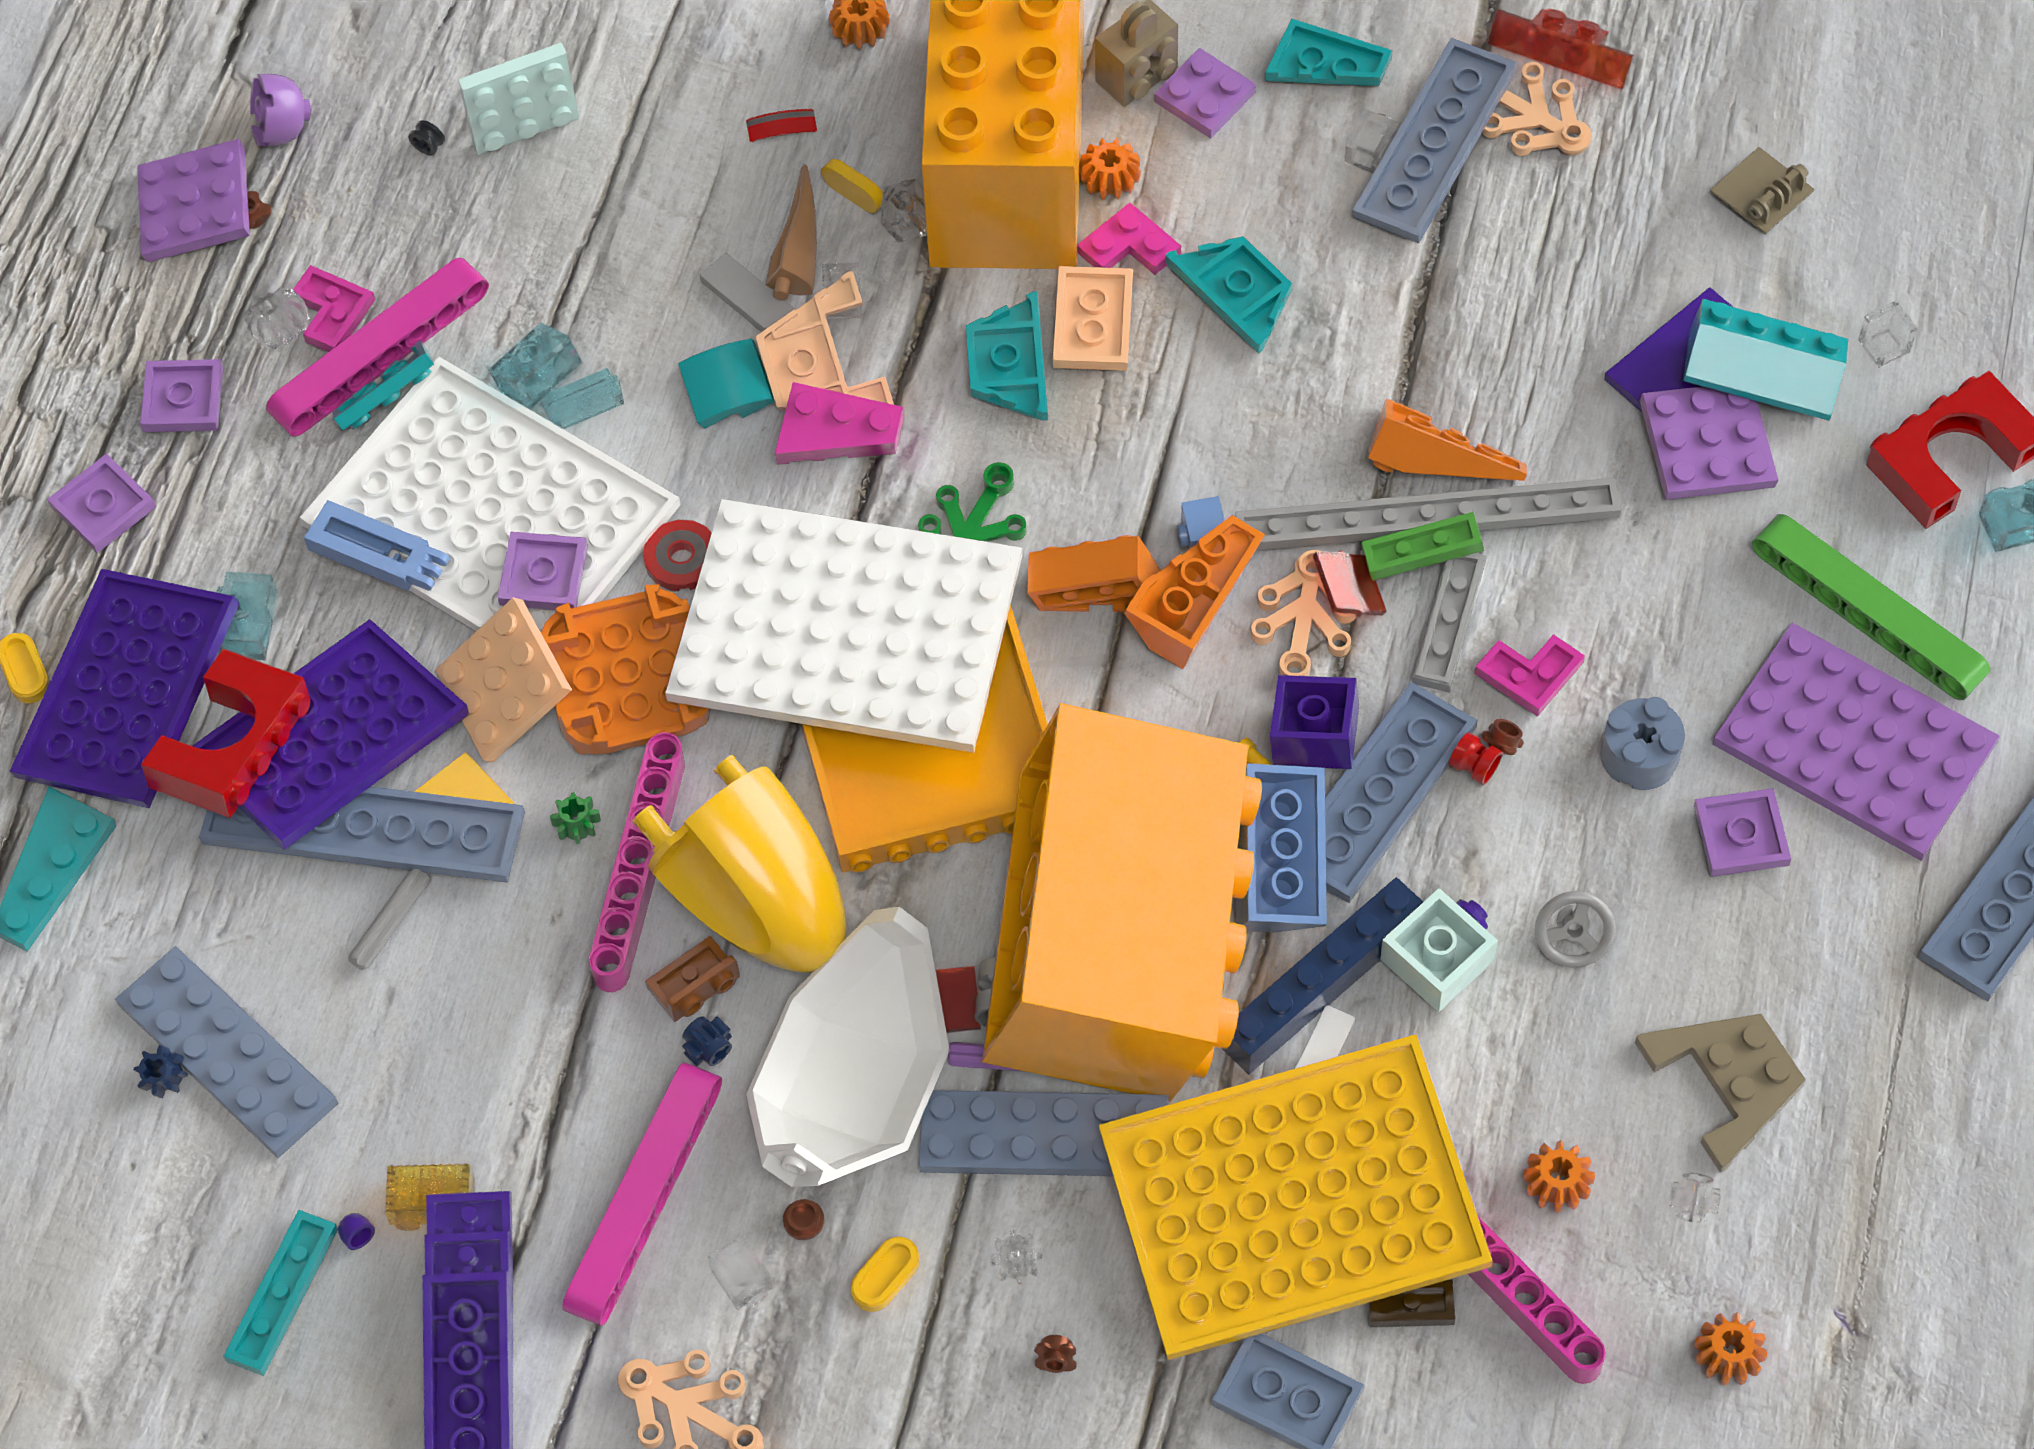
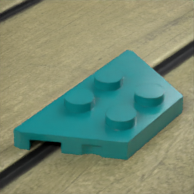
(1236, 285)
(1008, 359)

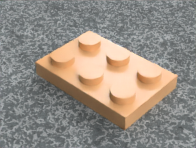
(1093, 318)

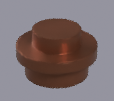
(803, 1219)

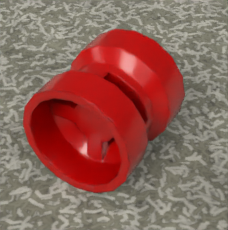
(1475, 758)

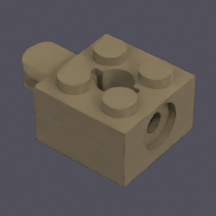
(1136, 52)

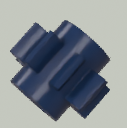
(707, 1041)
(160, 1071)

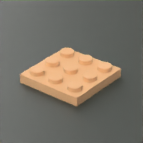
(504, 679)

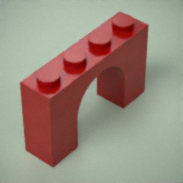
(1977, 408)
(224, 776)

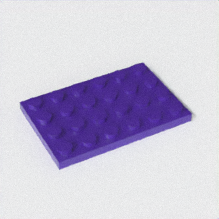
(123, 684)
(363, 721)

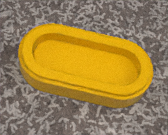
(852, 185)
(23, 668)
(885, 1274)

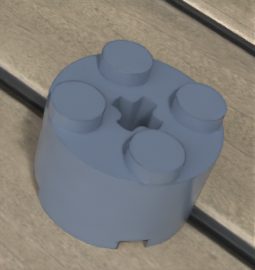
(1642, 743)

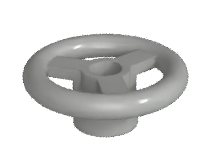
(1568, 916)

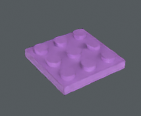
(193, 200)
(1707, 442)

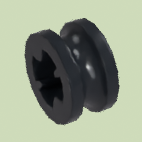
(426, 137)

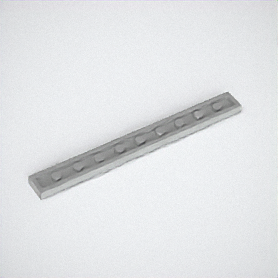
(1380, 517)

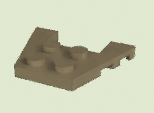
(1743, 1066)

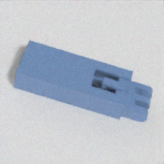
(365, 546)

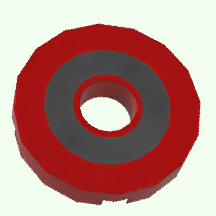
(665, 542)

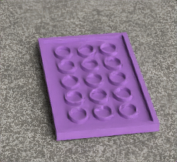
(1856, 741)

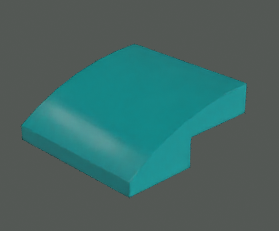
(726, 382)

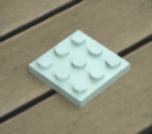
(519, 98)

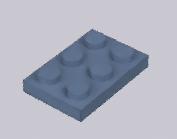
(1287, 1394)

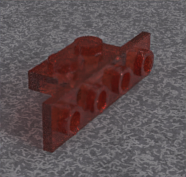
(1563, 44)

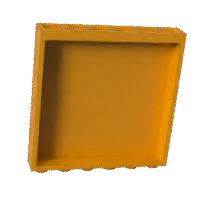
(914, 798)

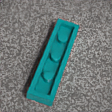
(280, 1292)

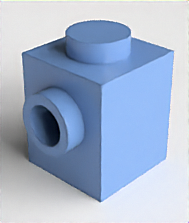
(1198, 519)

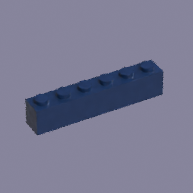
(1319, 977)

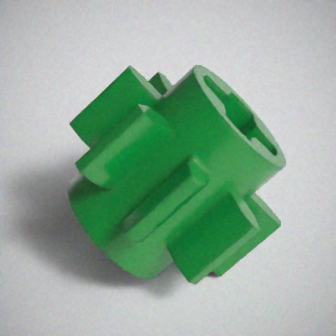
(573, 807)

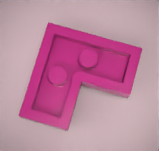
(1125, 234)
(338, 304)
(1534, 681)

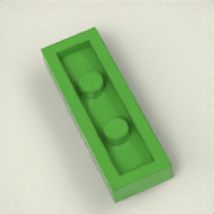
(1422, 546)

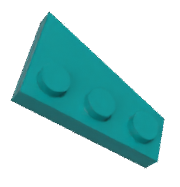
(1326, 57)
(396, 375)

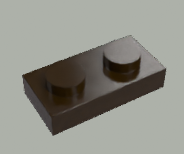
(1418, 1307)

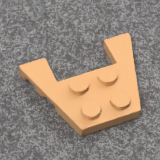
(803, 350)

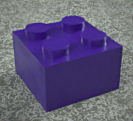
(1314, 721)

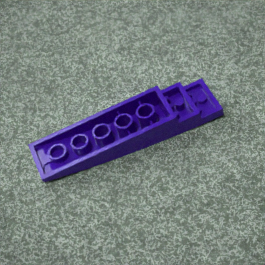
(468, 1321)

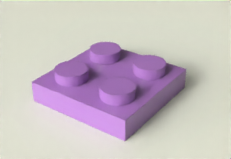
(1205, 93)
(182, 395)
(101, 503)
(543, 570)
(1742, 832)

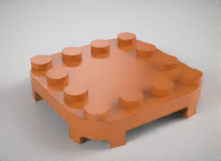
(619, 670)

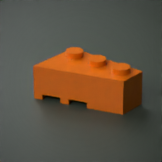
(1089, 574)

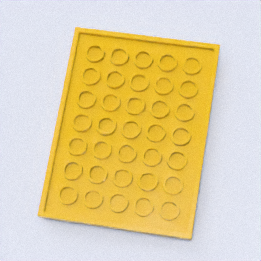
(1294, 1196)

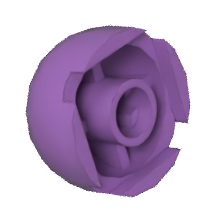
(277, 109)

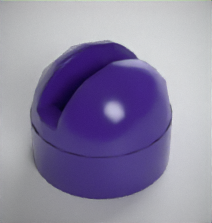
(355, 1231)

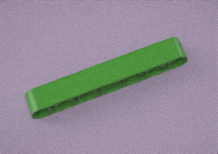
(1871, 607)

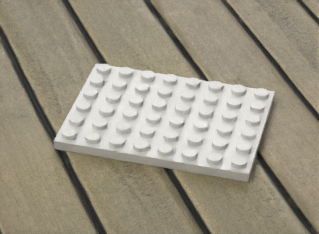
(476, 465)
(845, 625)

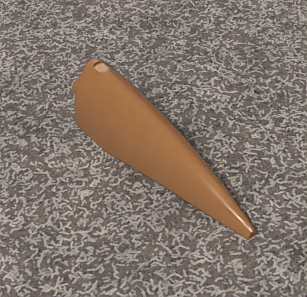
(794, 258)

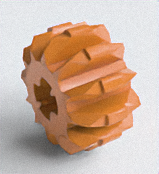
(859, 21)
(1110, 168)
(1562, 1162)
(1733, 1333)

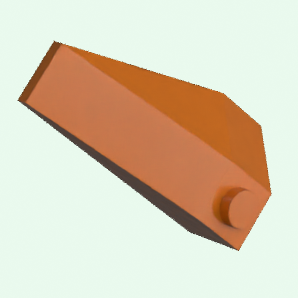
(1413, 445)
(1185, 596)

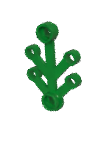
(972, 526)

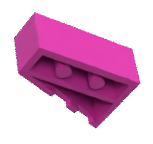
(835, 425)

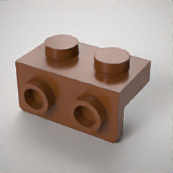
(693, 979)

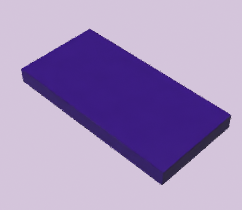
(1661, 358)

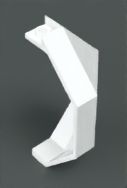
(852, 1056)

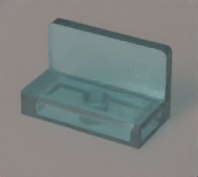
(583, 399)

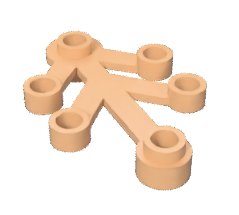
(1537, 115)
(1305, 612)
(684, 1402)

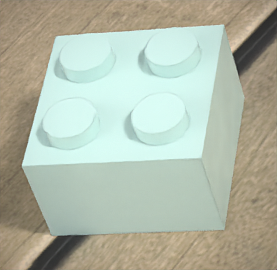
(1438, 950)

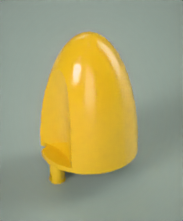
(752, 871)

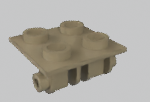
(1763, 189)

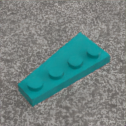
(51, 863)

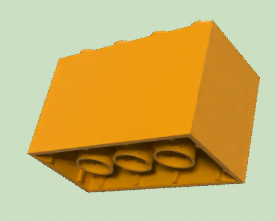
(1003, 133)
(1121, 904)

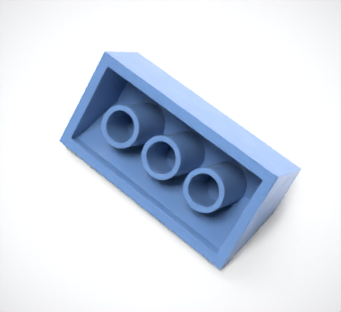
(1288, 851)

